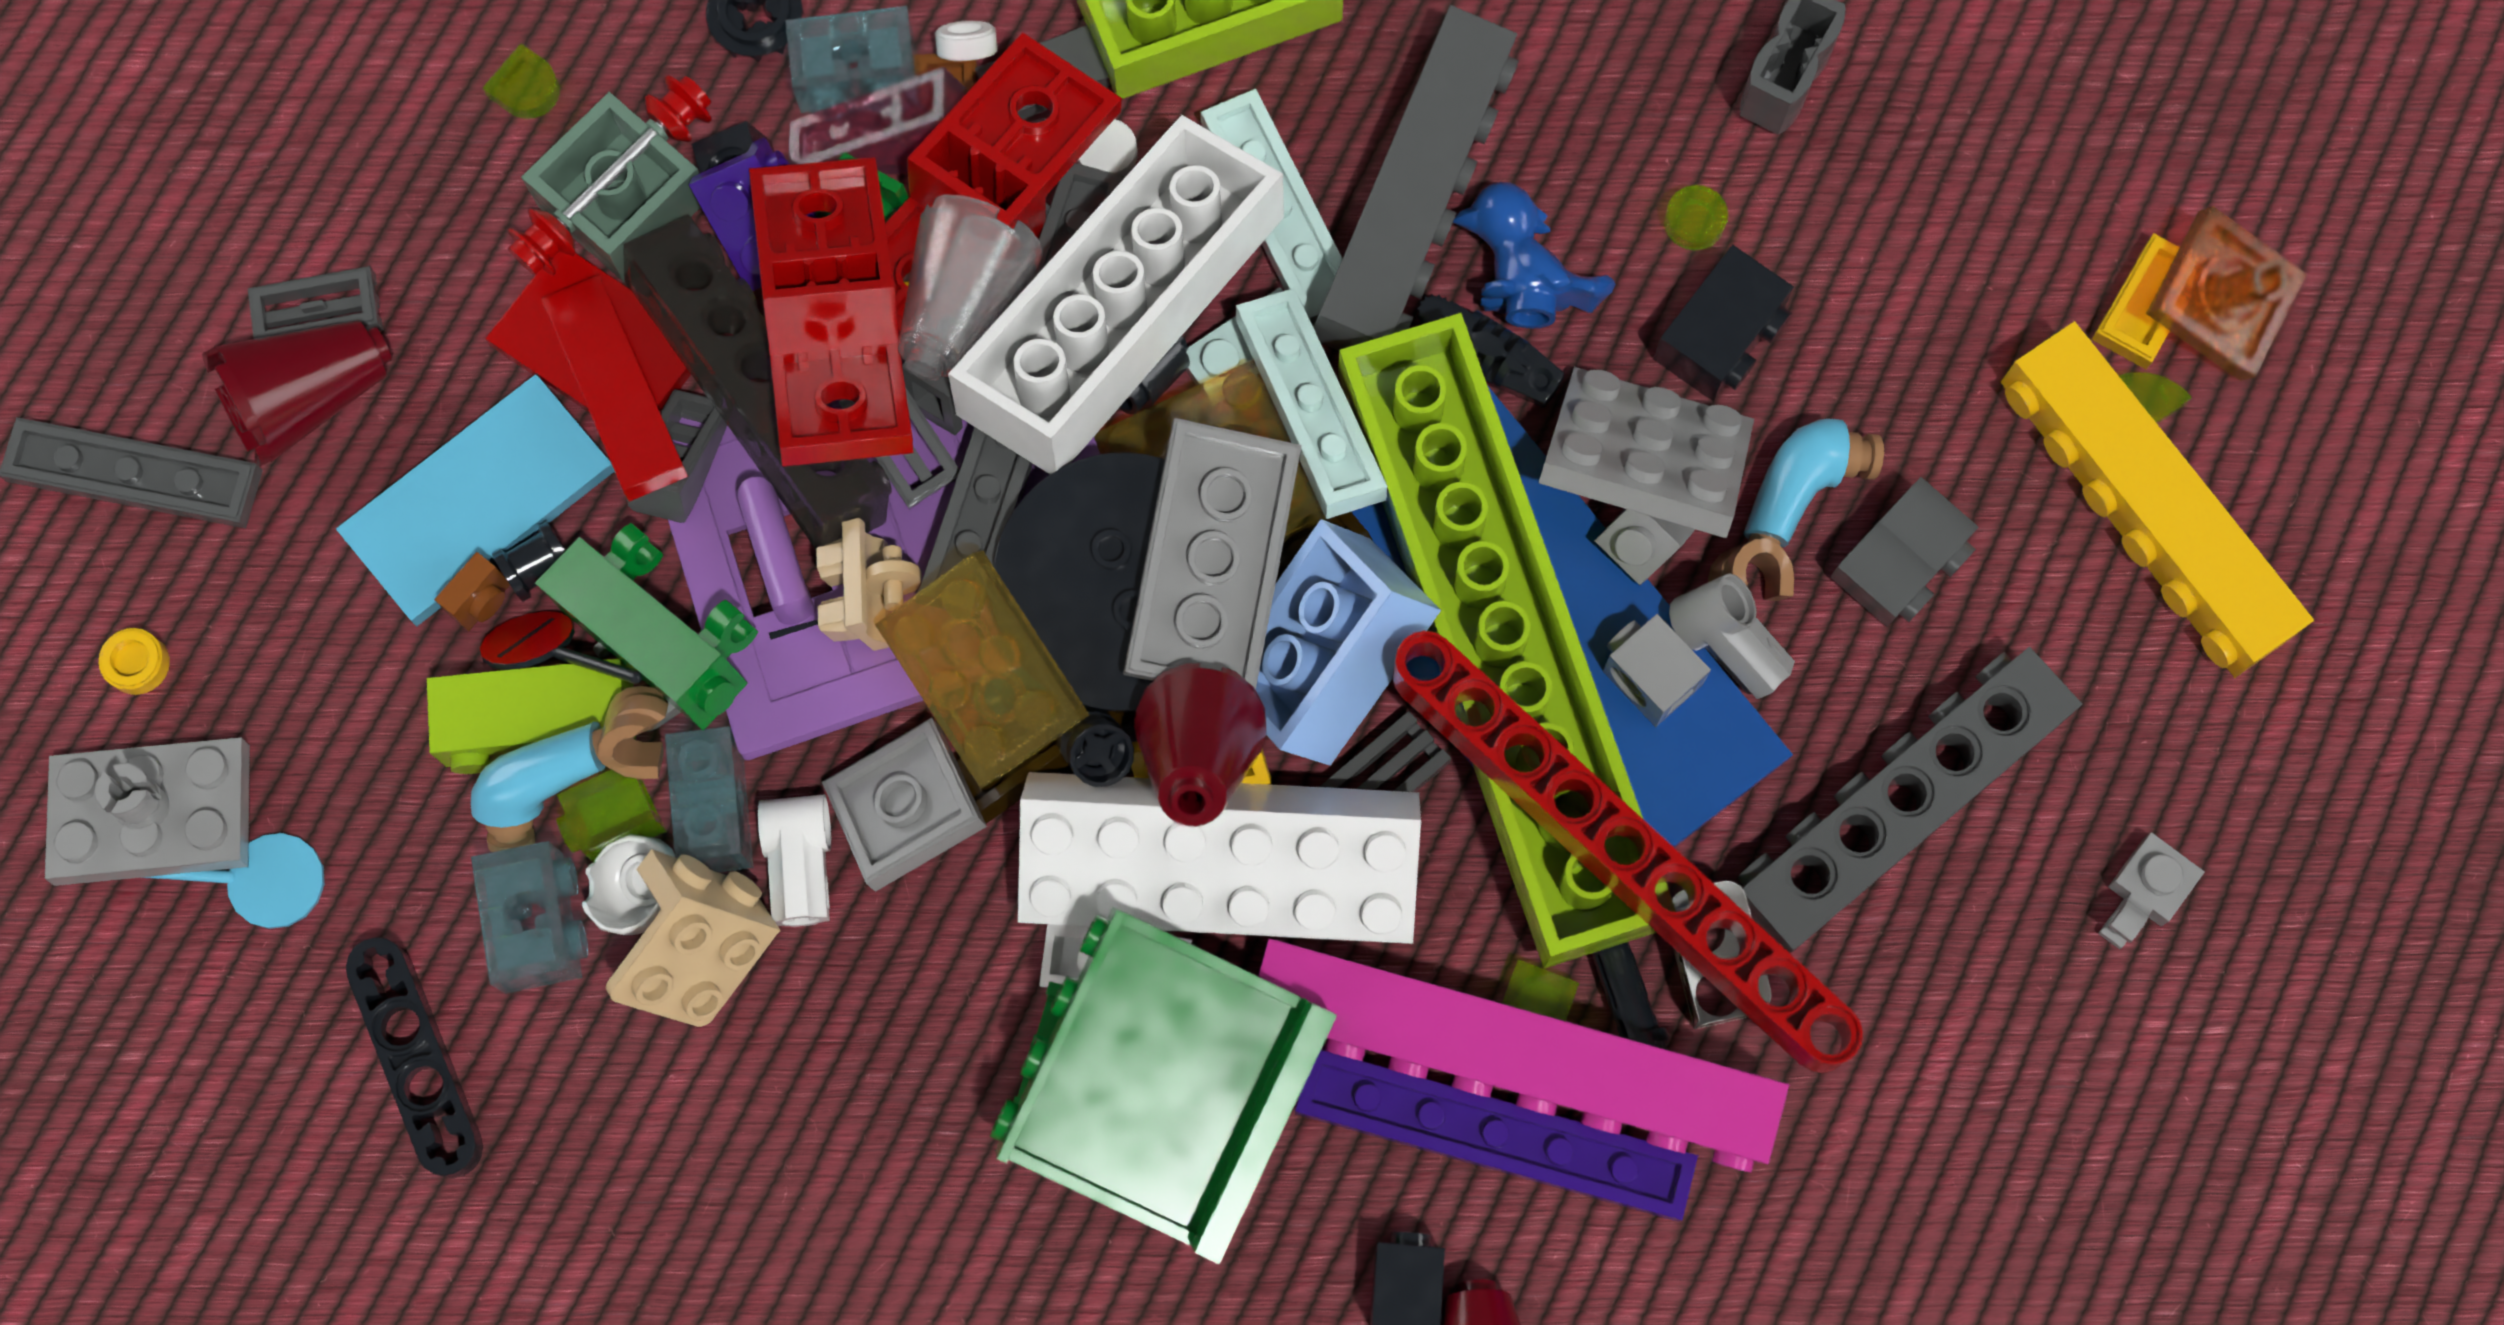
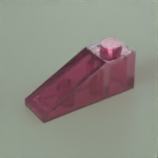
(878, 124)

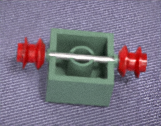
(612, 179)

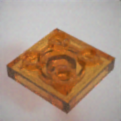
(2226, 293)

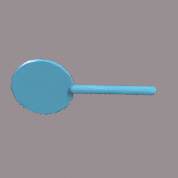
(278, 884)

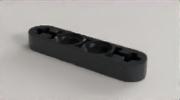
(422, 1053)

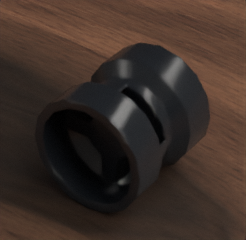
(1104, 757)

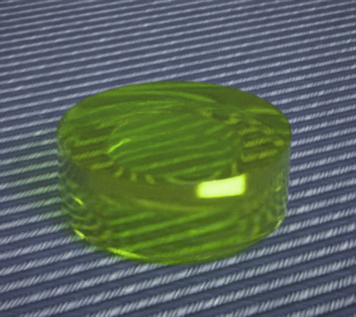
(1696, 217)

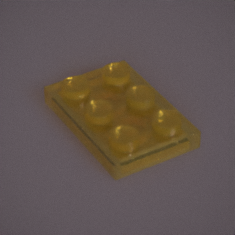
(981, 669)

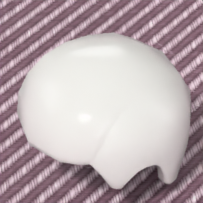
(617, 893)

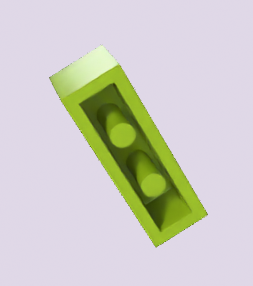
(500, 711)

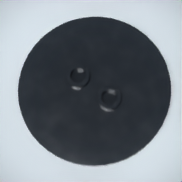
(1078, 568)

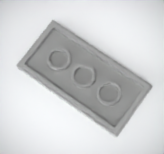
(1212, 552)

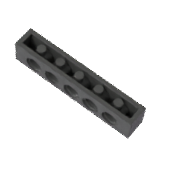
(2035, 706)

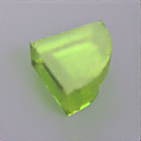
(2156, 393)

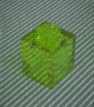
(606, 811)

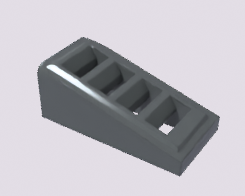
(679, 498)

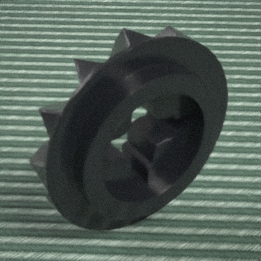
(729, 25)

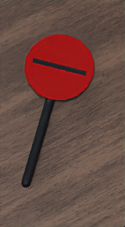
(539, 637)

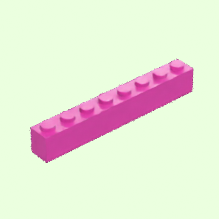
(1537, 1057)

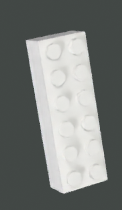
(1117, 295)
(1264, 867)

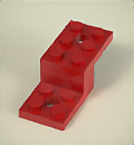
(996, 155)
(830, 311)

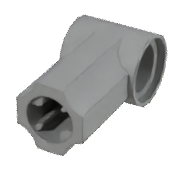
(1725, 622)

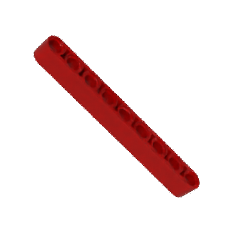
(1635, 882)

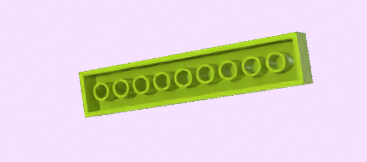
(1483, 562)

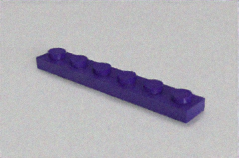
(1497, 1135)

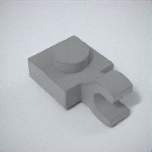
(2151, 886)

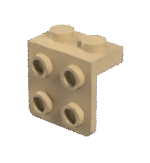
(697, 944)

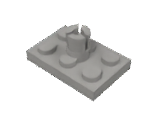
(147, 811)

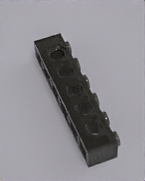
(659, 273)

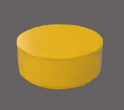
(134, 661)

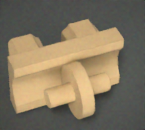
(872, 583)

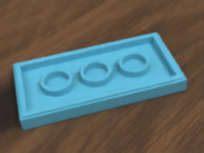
(476, 495)

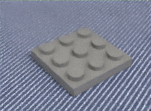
(1649, 451)

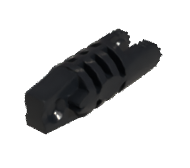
(1503, 356)

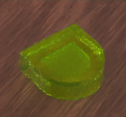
(524, 85)

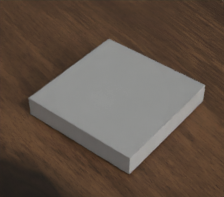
(903, 804)

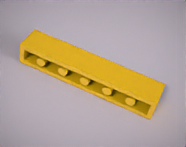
(2154, 501)

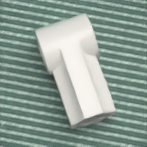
(795, 840)

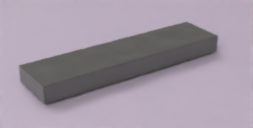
(131, 472)

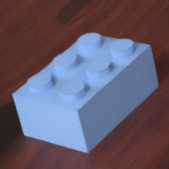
(1334, 640)

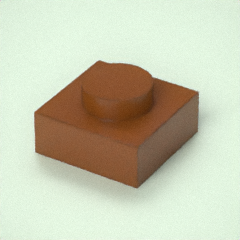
(474, 592)

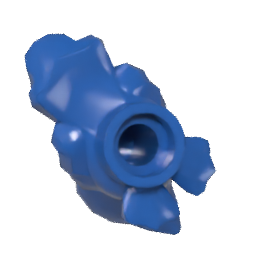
(1527, 276)

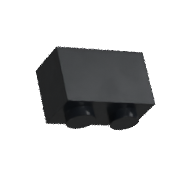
(1724, 323)

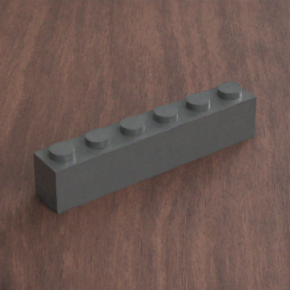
(1417, 180)

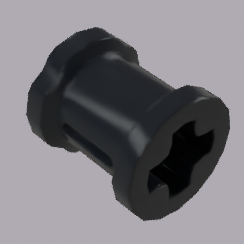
(530, 560)

